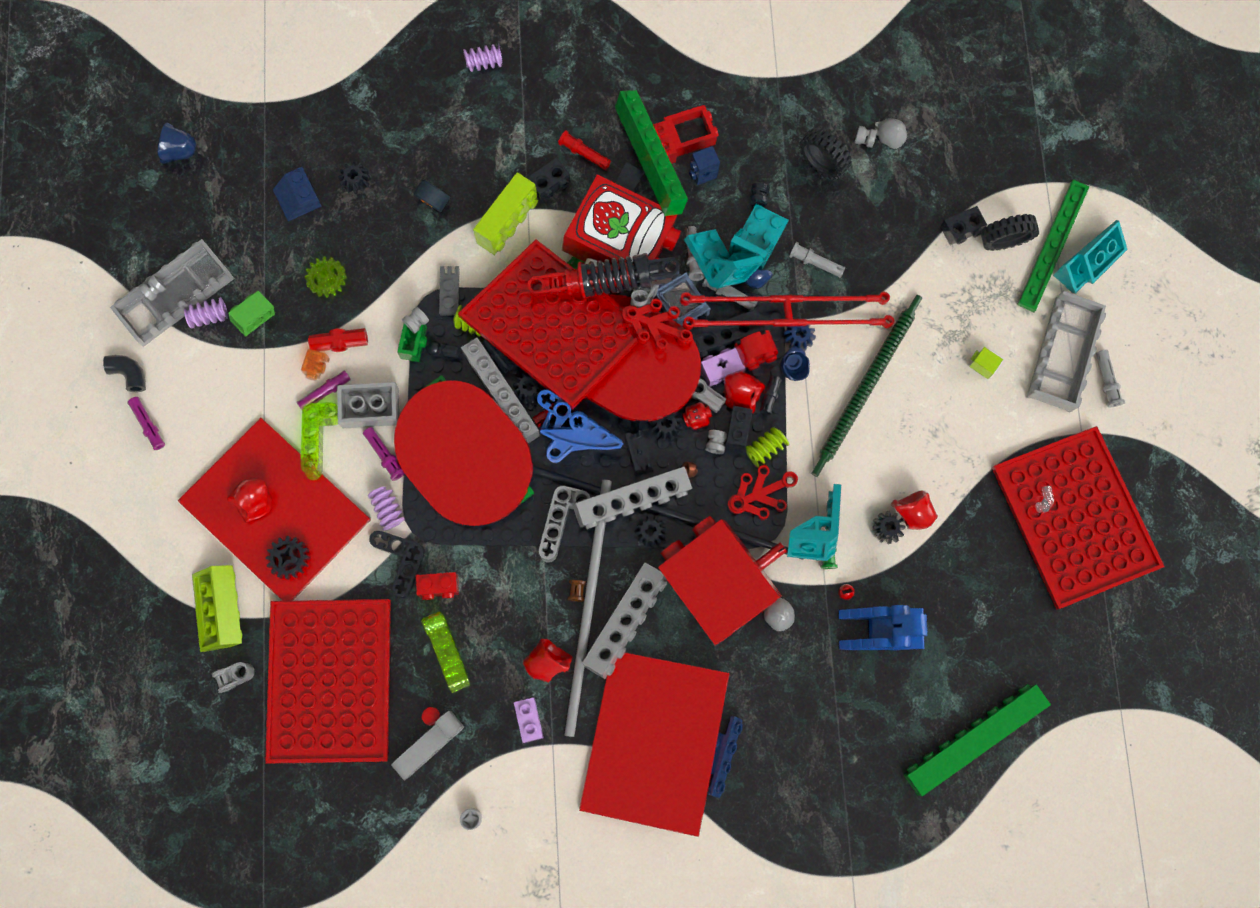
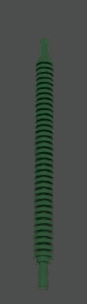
(866, 386)

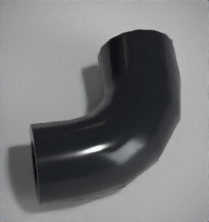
(129, 369)

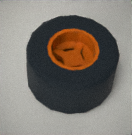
(431, 195)

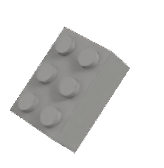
(368, 405)

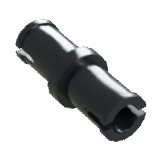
(497, 356)
(770, 395)

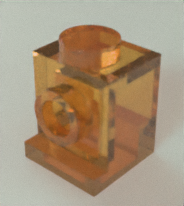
(314, 364)

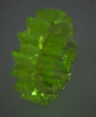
(323, 269)

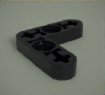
(404, 552)

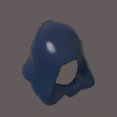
(175, 144)

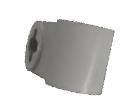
(643, 296)
(229, 677)

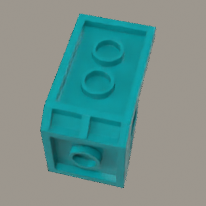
(759, 234)
(717, 264)
(808, 539)

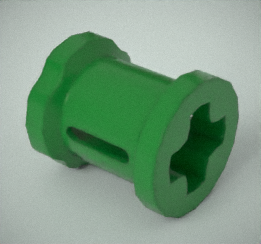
(829, 564)

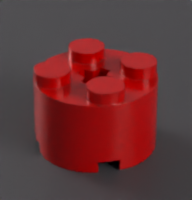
(757, 349)

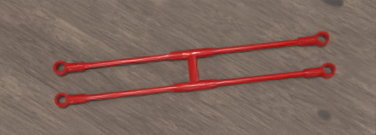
(786, 300)

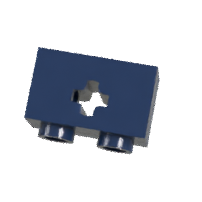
(704, 165)

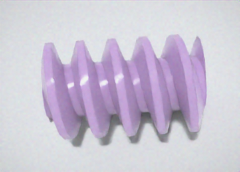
(483, 58)
(205, 314)
(385, 508)

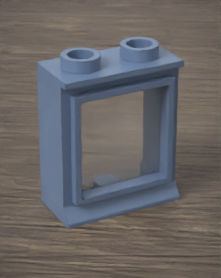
(670, 295)

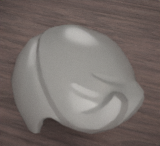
(891, 132)
(779, 615)

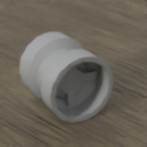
(861, 136)
(152, 287)
(415, 320)
(716, 441)
(470, 819)

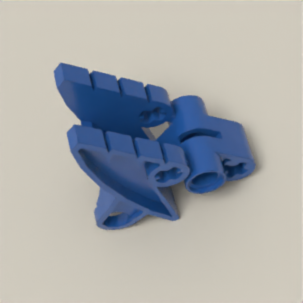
(573, 437)
(889, 628)

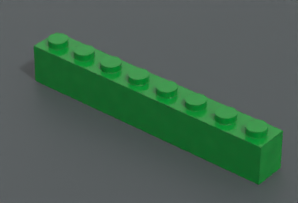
(651, 153)
(976, 740)

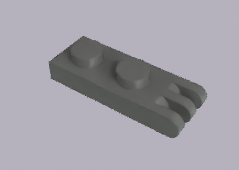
(449, 291)

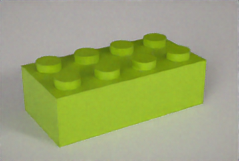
(506, 214)

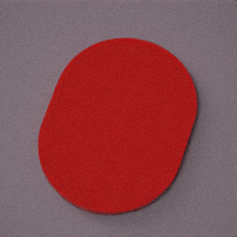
(650, 381)
(463, 453)

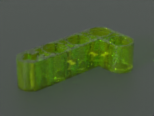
(316, 440)
(446, 651)

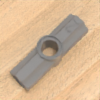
(709, 397)

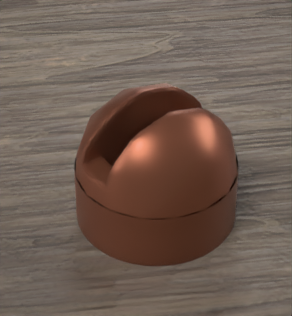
(690, 468)

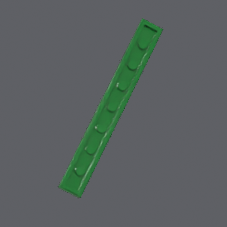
(1053, 246)

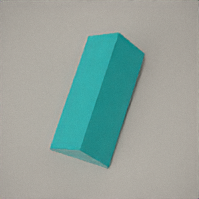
(1093, 259)

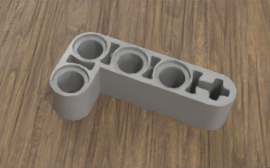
(558, 524)
(428, 745)

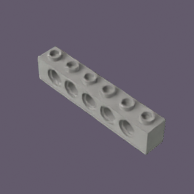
(499, 388)
(584, 509)
(646, 576)

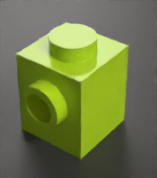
(985, 362)

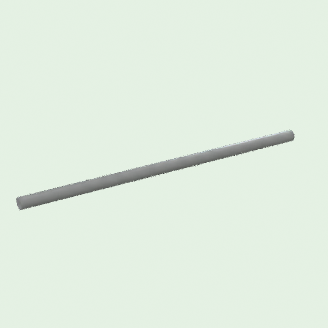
(586, 619)

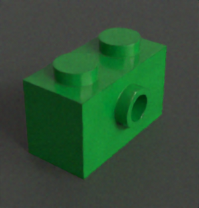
(412, 344)

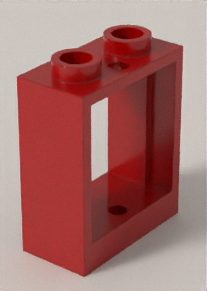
(695, 144)

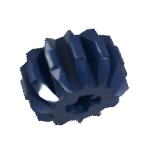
(794, 340)

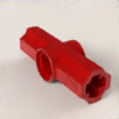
(338, 340)

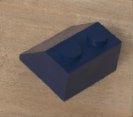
(296, 194)

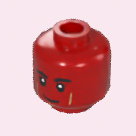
(697, 415)

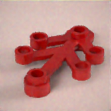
(654, 324)
(759, 493)

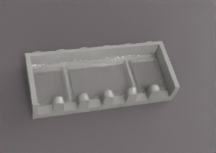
(188, 280)
(1067, 351)

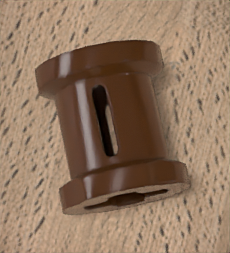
(576, 590)

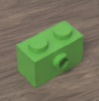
(251, 313)

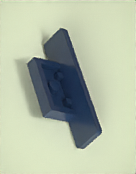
(724, 751)

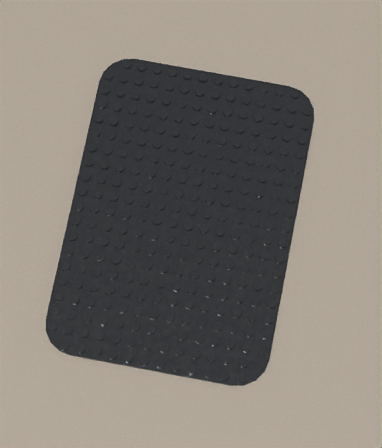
(711, 487)

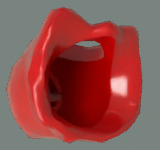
(740, 387)
(251, 499)
(916, 510)
(546, 661)

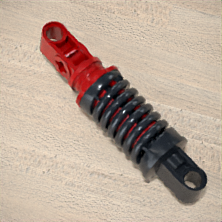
(605, 278)

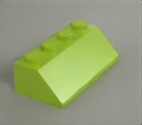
(216, 608)

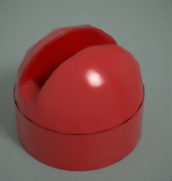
(847, 596)

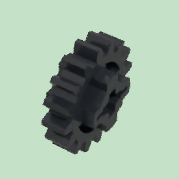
(285, 565)

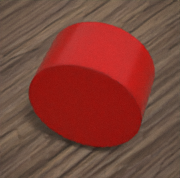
(430, 716)

